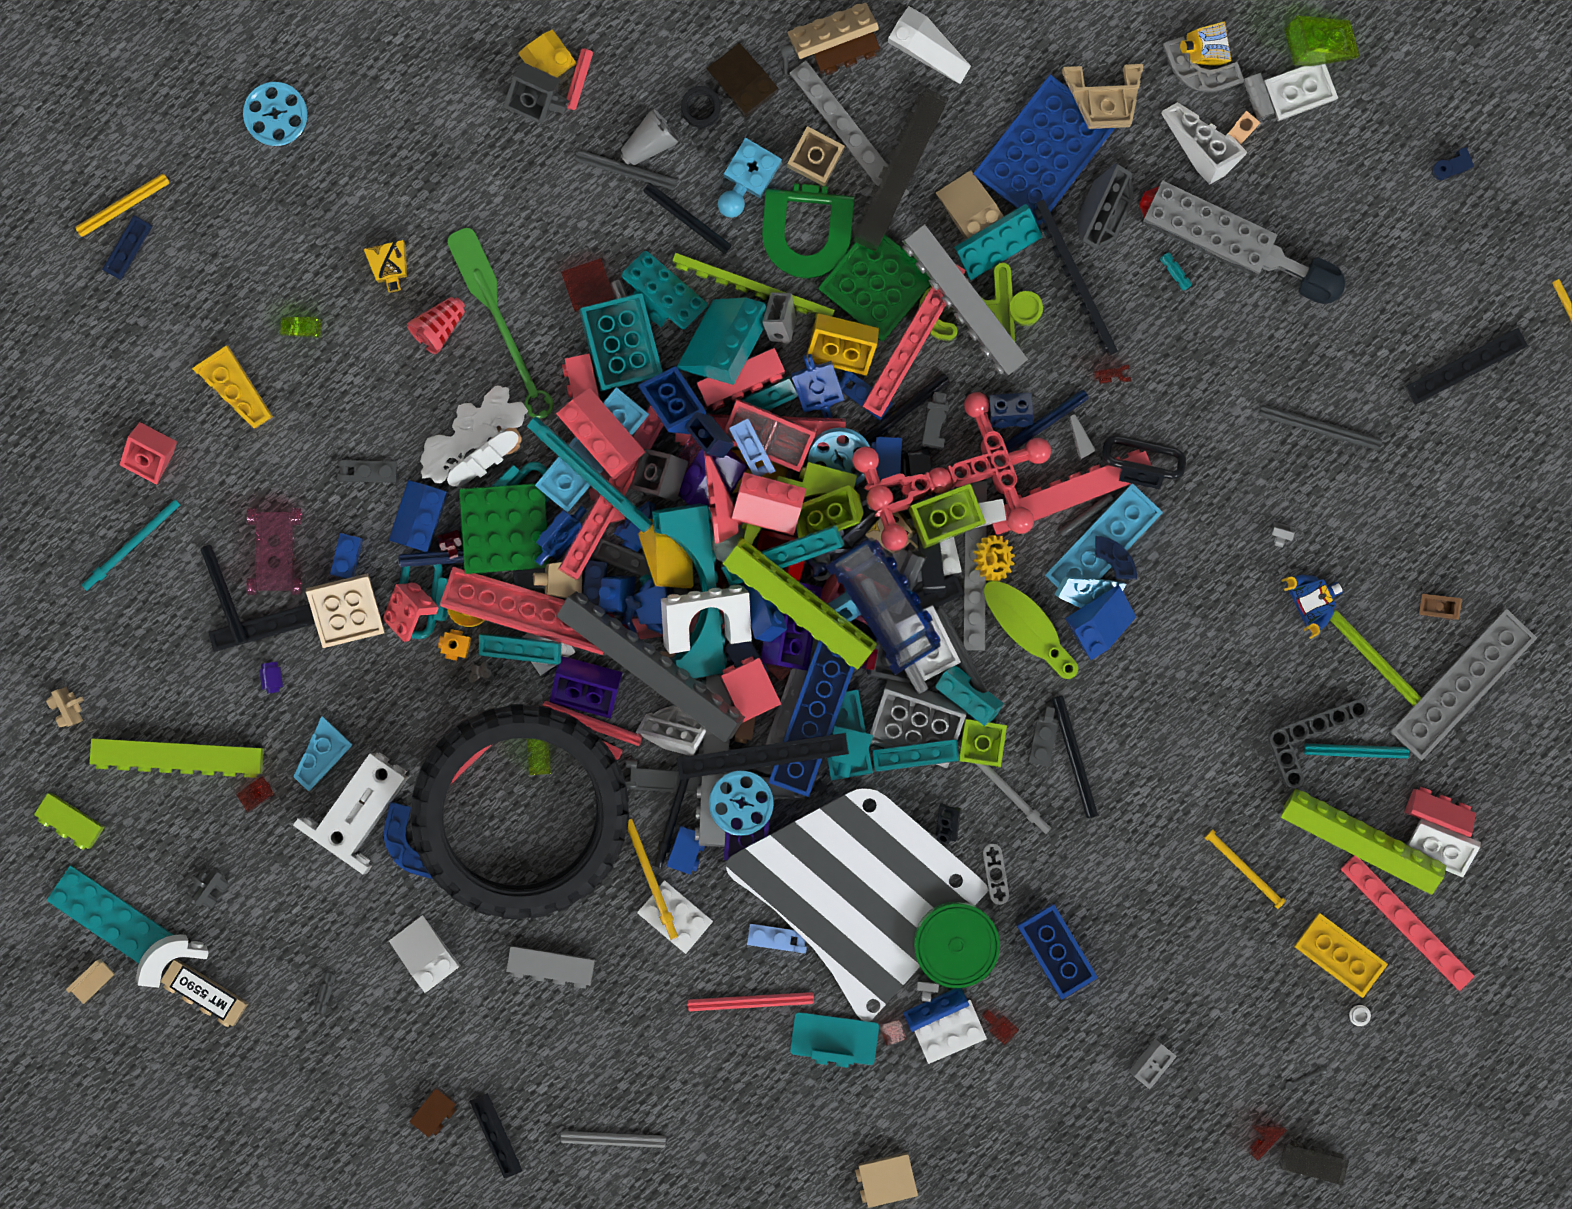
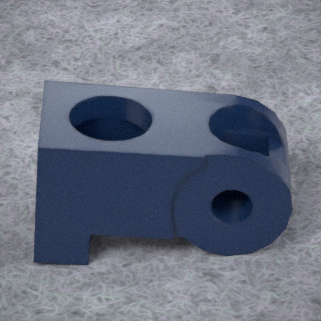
(1445, 169)

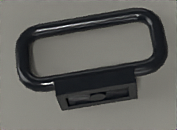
(1140, 473)

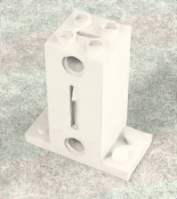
(357, 811)

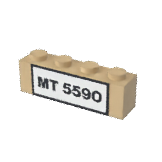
(204, 992)

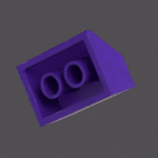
(694, 484)
(585, 687)

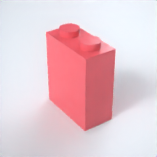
(749, 688)

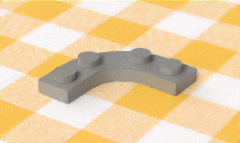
(1197, 77)

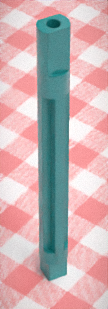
(589, 474)

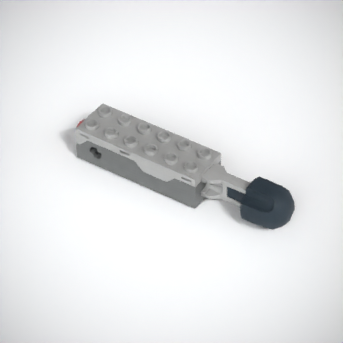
(1234, 240)

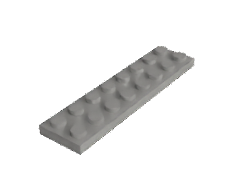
(1463, 684)

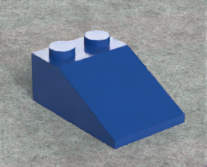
(1101, 622)

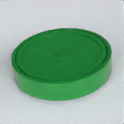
(956, 944)

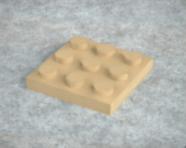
(345, 610)

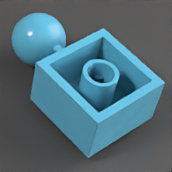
(731, 202)

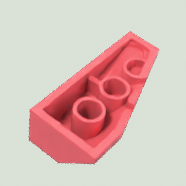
(720, 504)

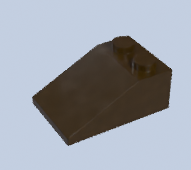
(743, 80)

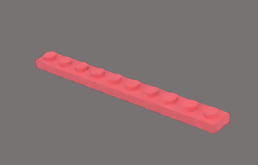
(602, 510)

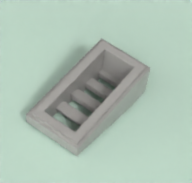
(1082, 442)

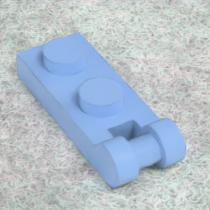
(751, 447)
(775, 938)

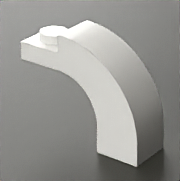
(164, 951)

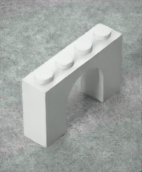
(679, 611)

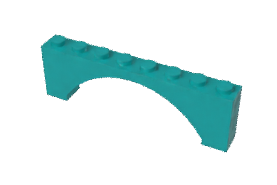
(692, 531)

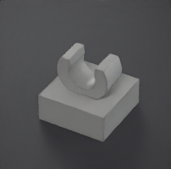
(1282, 532)
(927, 987)

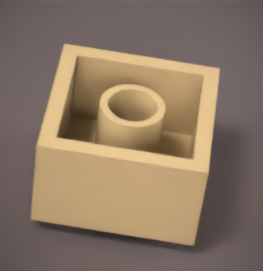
(815, 156)

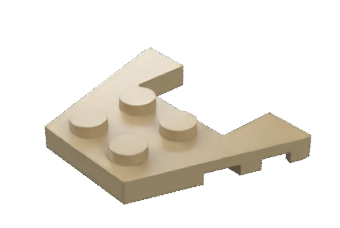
(1105, 104)

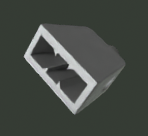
(780, 317)

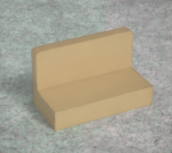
(91, 981)

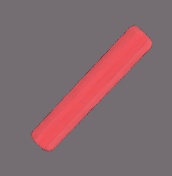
(579, 78)

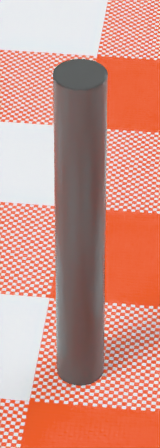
(1085, 515)

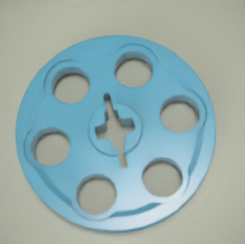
(267, 106)
(844, 450)
(733, 809)

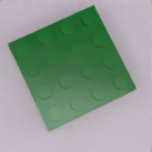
(876, 285)
(502, 527)

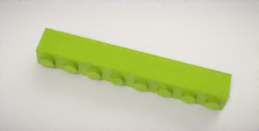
(799, 604)
(176, 756)
(1363, 841)

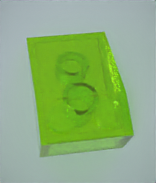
(1320, 40)

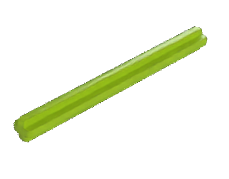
(1375, 658)

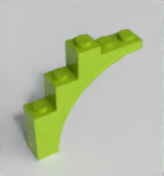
(817, 481)

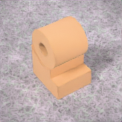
(1244, 127)

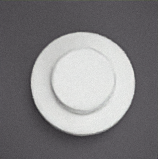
(1359, 1015)

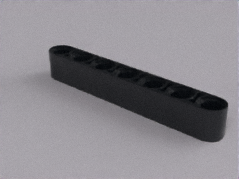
(932, 569)

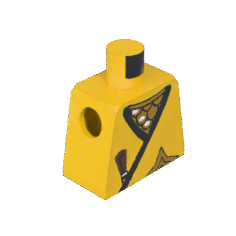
(388, 263)

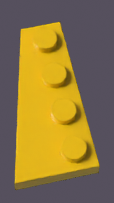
(229, 379)

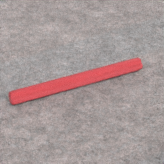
(750, 1001)

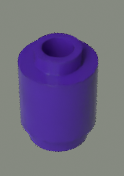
(271, 677)

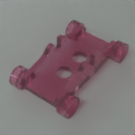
(283, 526)

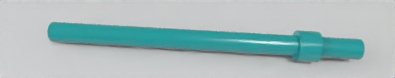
(100, 572)

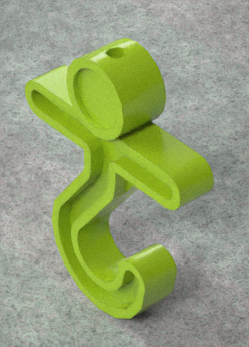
(1022, 309)

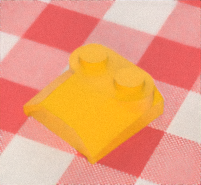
(548, 54)

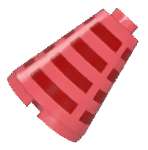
(437, 323)

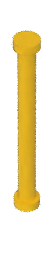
(1245, 869)

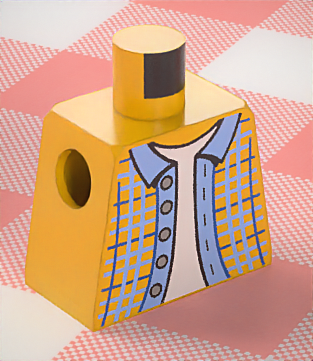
(1208, 45)

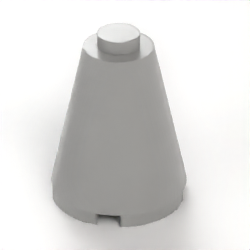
(649, 139)

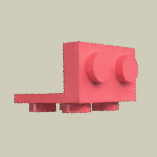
(405, 607)

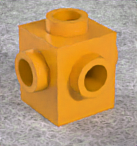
(461, 649)

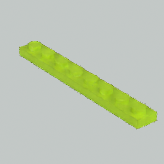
(743, 284)

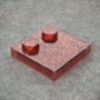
(587, 284)

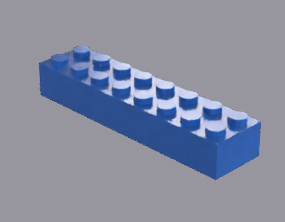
(814, 716)

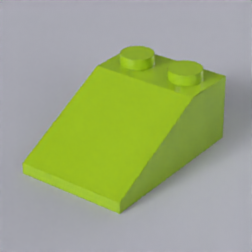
(946, 515)

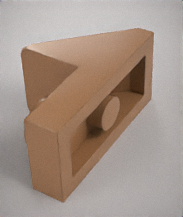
(1440, 606)

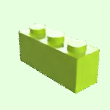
(68, 821)

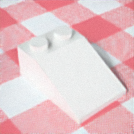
(424, 954)

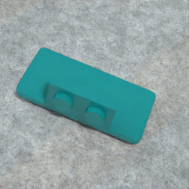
(663, 292)
(834, 1039)

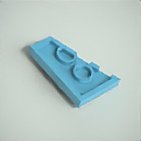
(1082, 590)
(322, 753)

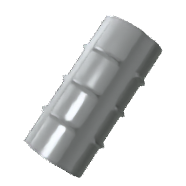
(1259, 96)

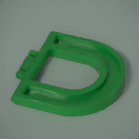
(774, 231)

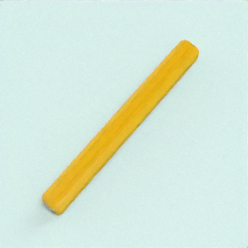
(122, 205)

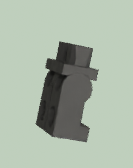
(934, 421)

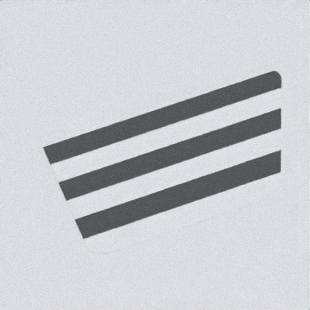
(856, 889)

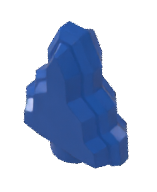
(629, 531)

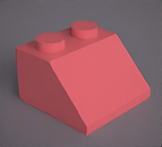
(147, 452)

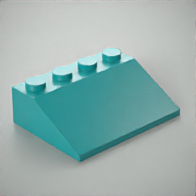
(724, 339)
(620, 342)

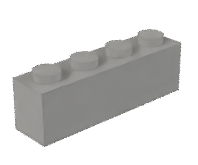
(550, 965)

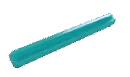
(1356, 751)

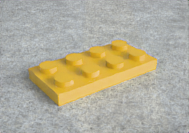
(1340, 955)

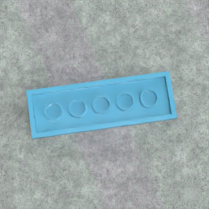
(565, 484)
(1120, 522)

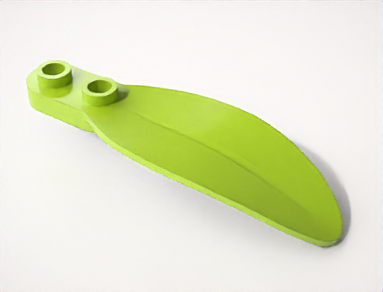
(1028, 626)

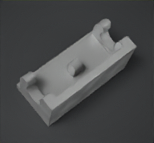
(1152, 1064)

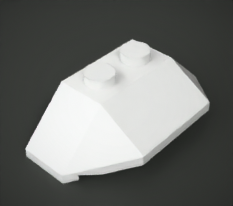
(672, 730)

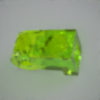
(301, 327)

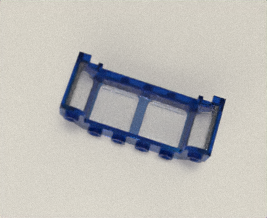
(886, 603)

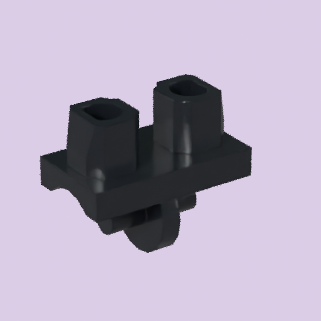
(947, 823)

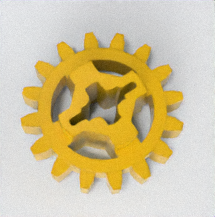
(993, 558)

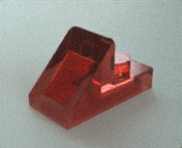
(255, 794)
(1270, 1135)

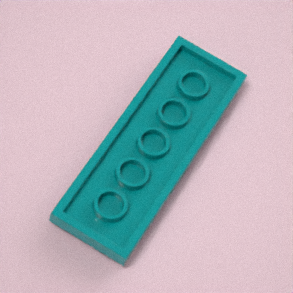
(106, 914)

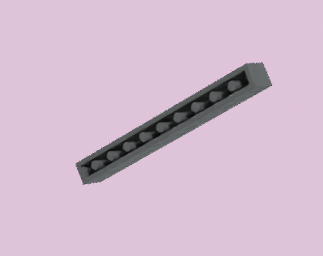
(650, 666)

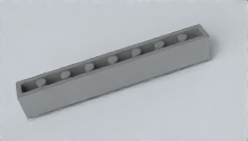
(964, 300)
(709, 832)

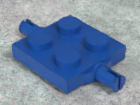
(817, 386)
(559, 535)

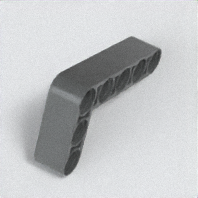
(1308, 731)

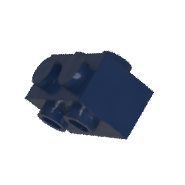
(1011, 410)

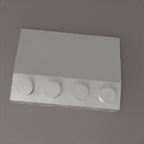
(915, 718)

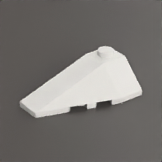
(924, 42)
(1206, 147)

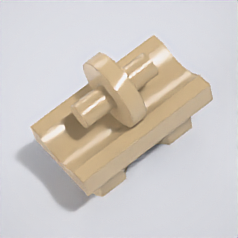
(67, 705)

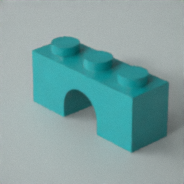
(979, 705)

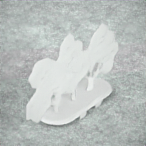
(472, 431)

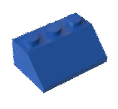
(672, 400)
(418, 516)

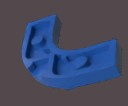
(397, 842)

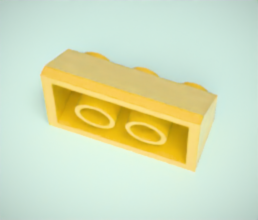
(843, 342)

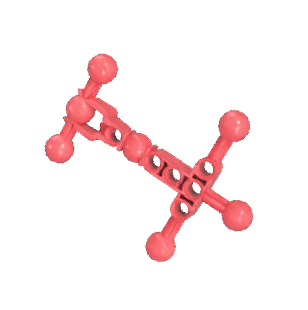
(941, 480)

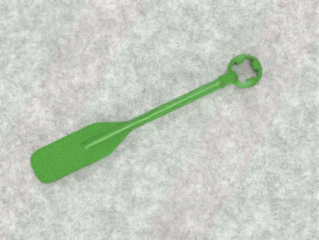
(483, 285)

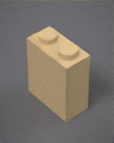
(886, 1180)

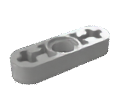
(992, 891)

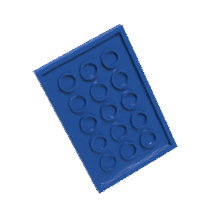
(1042, 150)

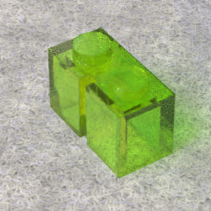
(541, 757)

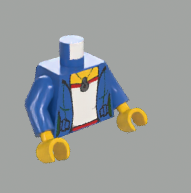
(1313, 600)

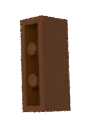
(847, 53)

